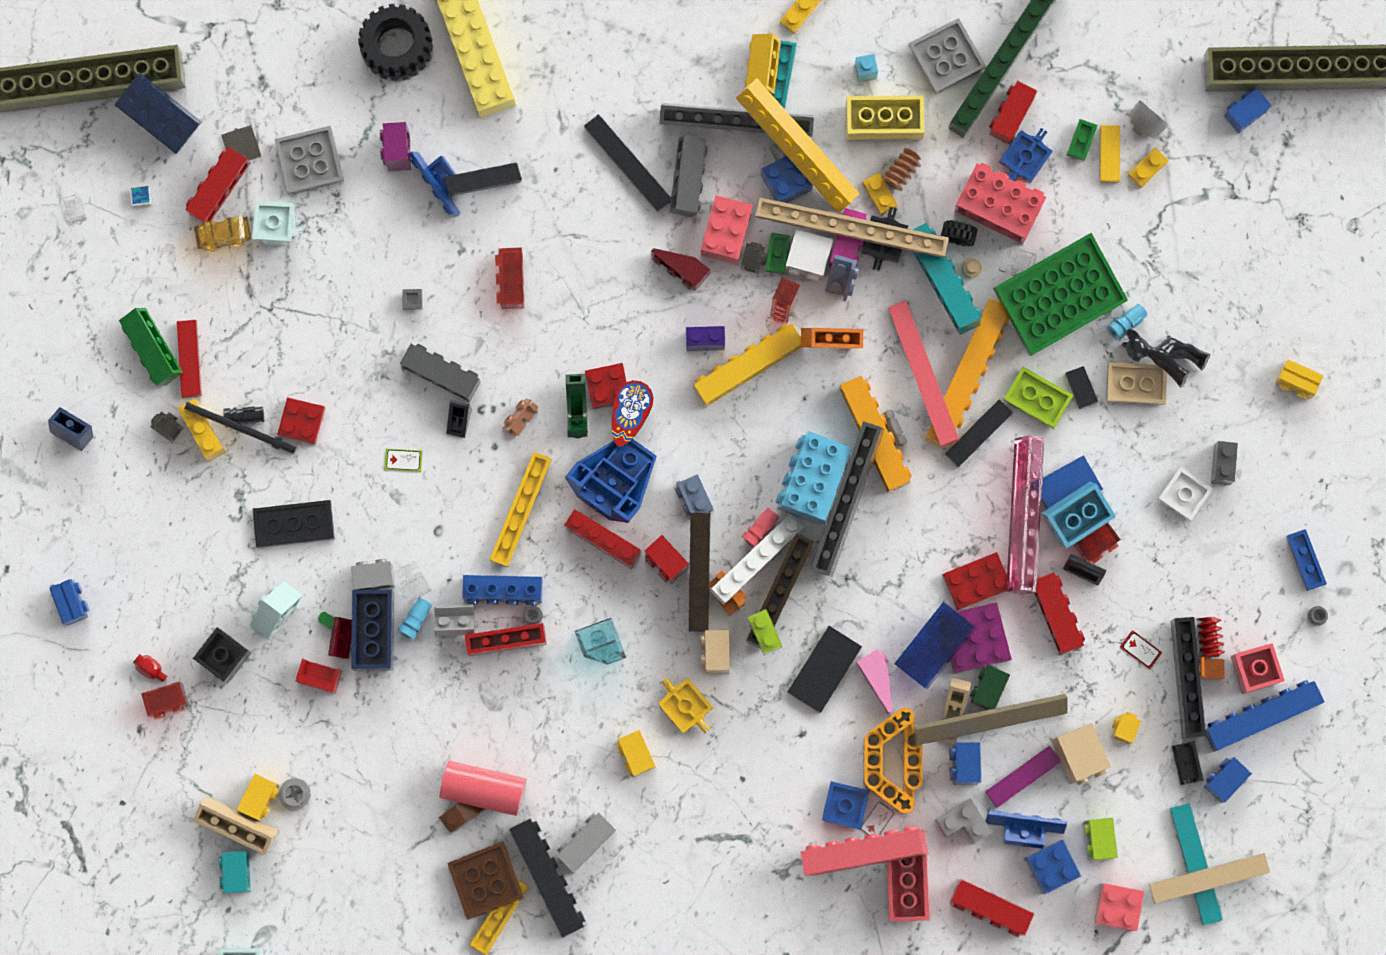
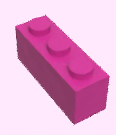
(847, 246)

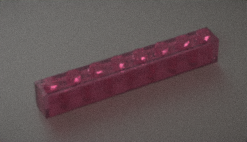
(1025, 515)

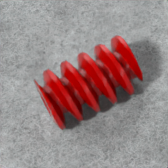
(1210, 637)

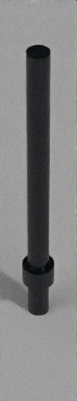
(274, 442)

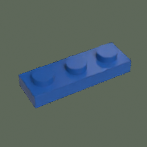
(1306, 560)

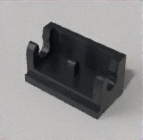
(1187, 763)

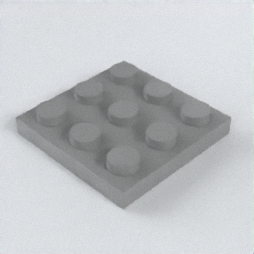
(947, 56)
(309, 160)

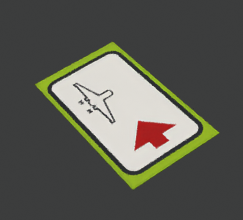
(403, 460)

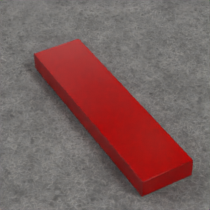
(189, 358)

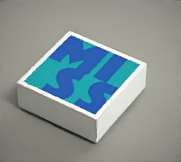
(140, 196)

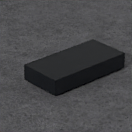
(1081, 387)
(1084, 569)

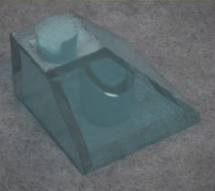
(601, 642)

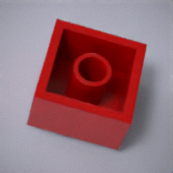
(666, 560)

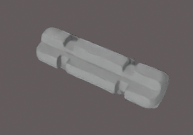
(895, 428)

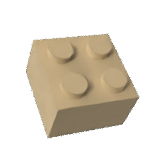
(716, 651)

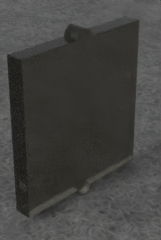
(243, 142)

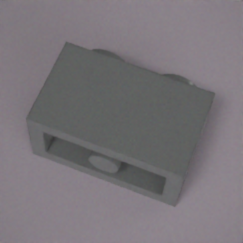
(1224, 462)

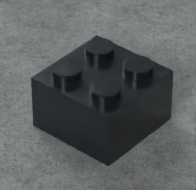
(222, 655)

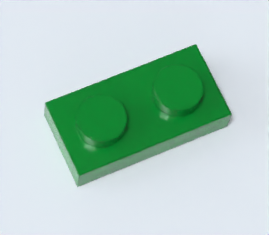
(1081, 140)
(777, 253)

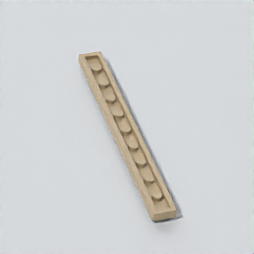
(852, 227)

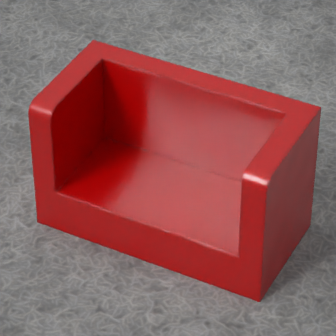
(318, 676)

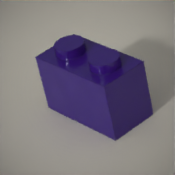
(705, 338)

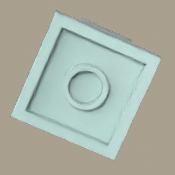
(274, 223)

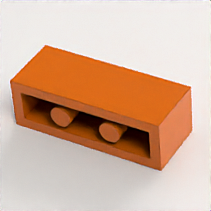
(831, 338)

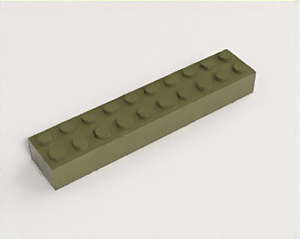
(1295, 67)
(88, 77)

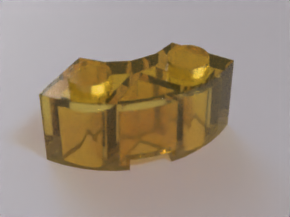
(214, 235)

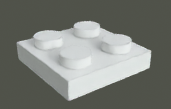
(1185, 494)

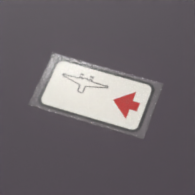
(877, 818)

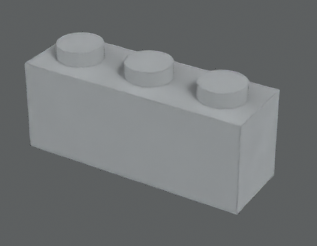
(585, 842)

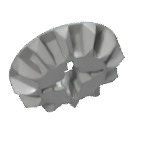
(285, 791)

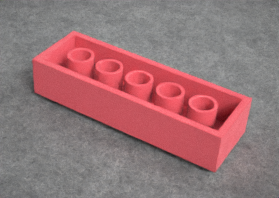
(865, 852)

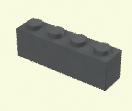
(688, 176)
(439, 372)

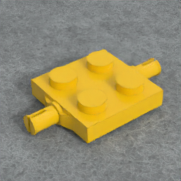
(685, 705)

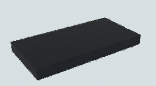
(293, 523)
(824, 669)

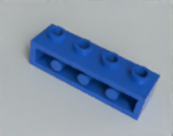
(502, 589)

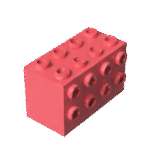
(1000, 203)

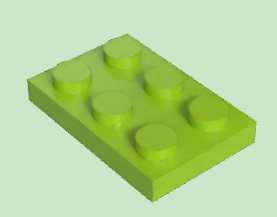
(1038, 397)

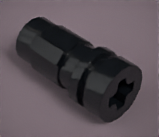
(245, 415)

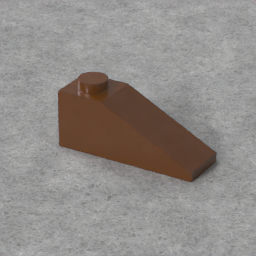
(459, 816)

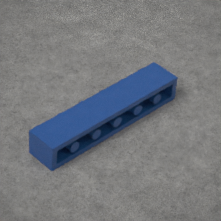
(1263, 716)

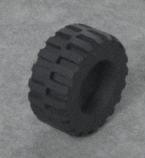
(389, 19)

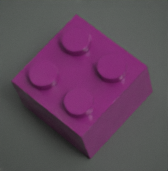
(396, 145)

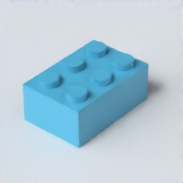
(1078, 514)

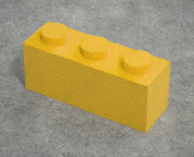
(763, 60)
(202, 433)

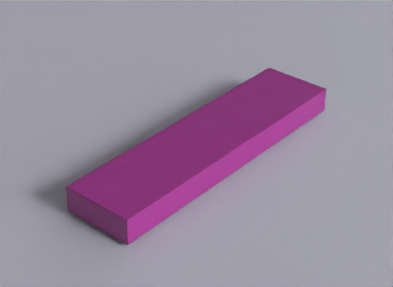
(1023, 776)

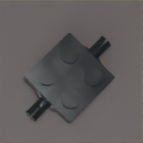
(879, 251)

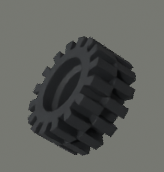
(959, 232)

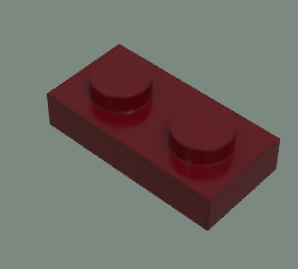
(340, 638)

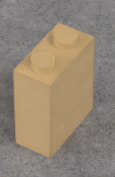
(1081, 754)

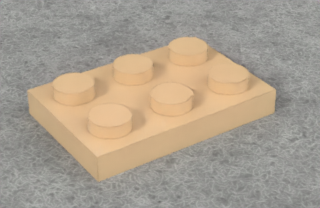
(1136, 383)

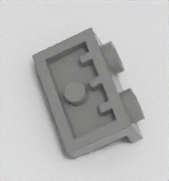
(454, 620)

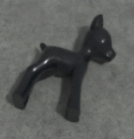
(1162, 355)

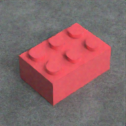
(726, 230)

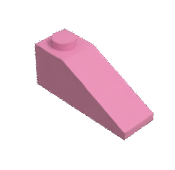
(876, 674)

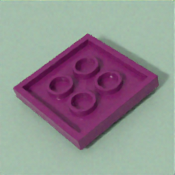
(986, 644)

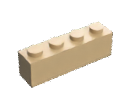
(235, 825)

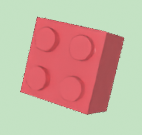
(1257, 668)
(1119, 907)

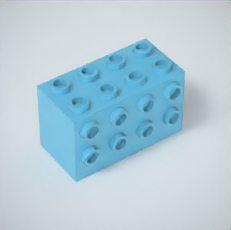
(813, 477)

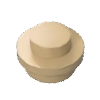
(972, 268)

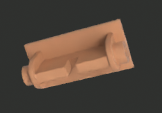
(514, 422)

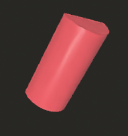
(482, 788)
(908, 889)

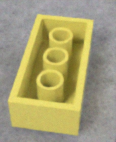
(884, 117)

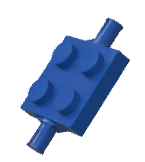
(1026, 156)

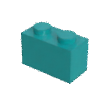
(235, 872)

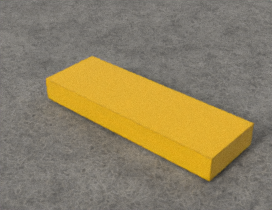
(1110, 153)

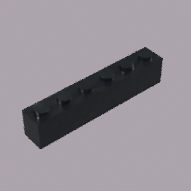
(1188, 677)
(546, 877)

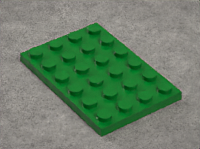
(1060, 294)

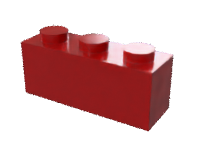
(1012, 112)

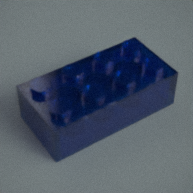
(935, 645)

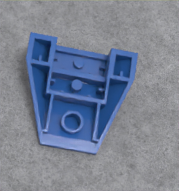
(613, 479)

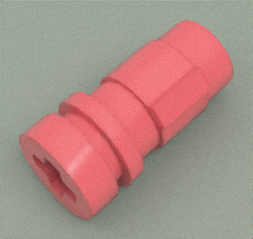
(760, 528)

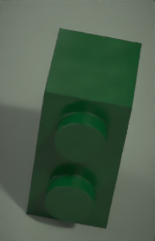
(990, 687)

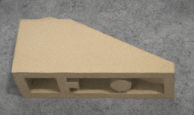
(956, 701)

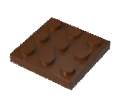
(485, 880)

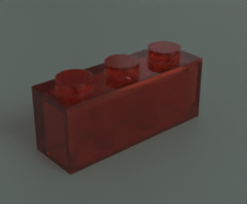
(510, 278)

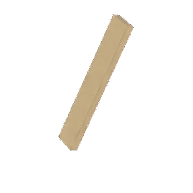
(1209, 878)

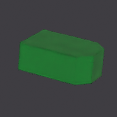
(326, 619)

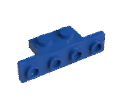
(434, 176)
(1025, 830)

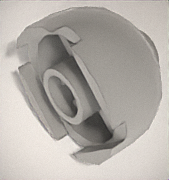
(1146, 121)

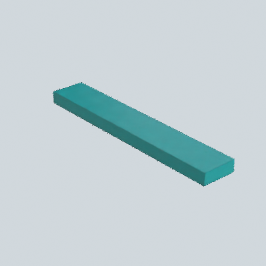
(1195, 861)

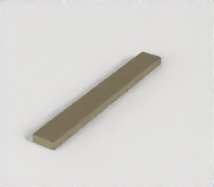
(990, 719)

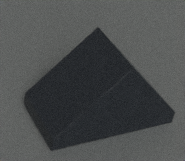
(458, 418)

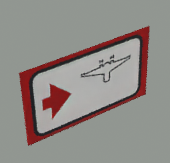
(1141, 649)

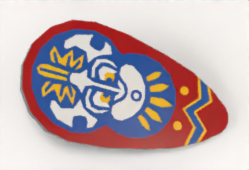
(630, 410)

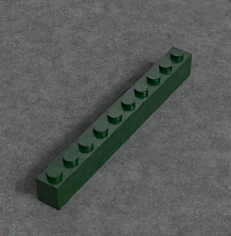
(999, 66)

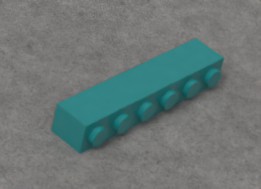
(949, 288)

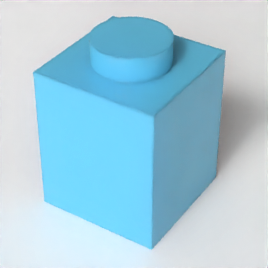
(866, 68)

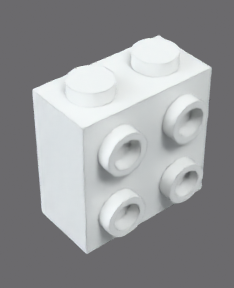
(808, 255)

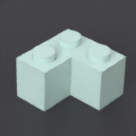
(274, 609)

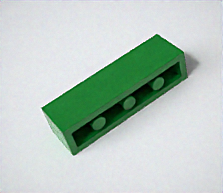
(150, 346)

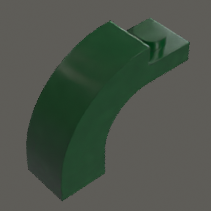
(576, 406)

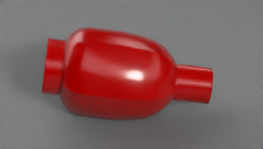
(149, 667)

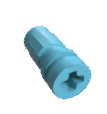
(1128, 321)
(415, 618)

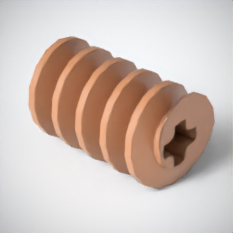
(901, 169)

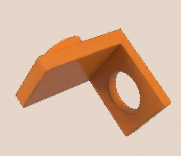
(1211, 668)

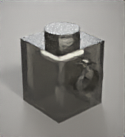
(753, 257)
(166, 426)

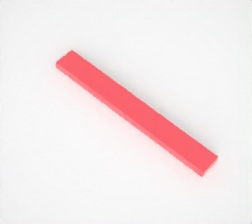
(923, 374)

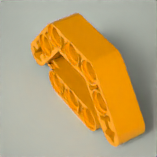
(878, 790)

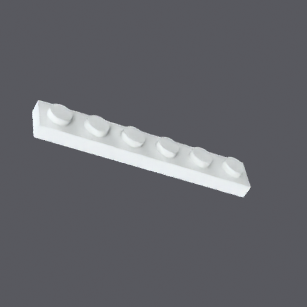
(756, 559)

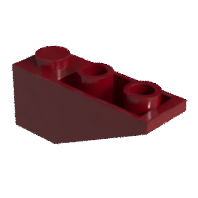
(685, 267)

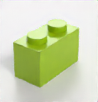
(764, 632)
(1101, 839)

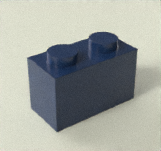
(70, 429)

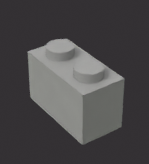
(373, 576)

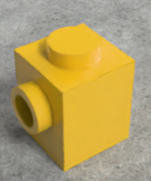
(1125, 727)

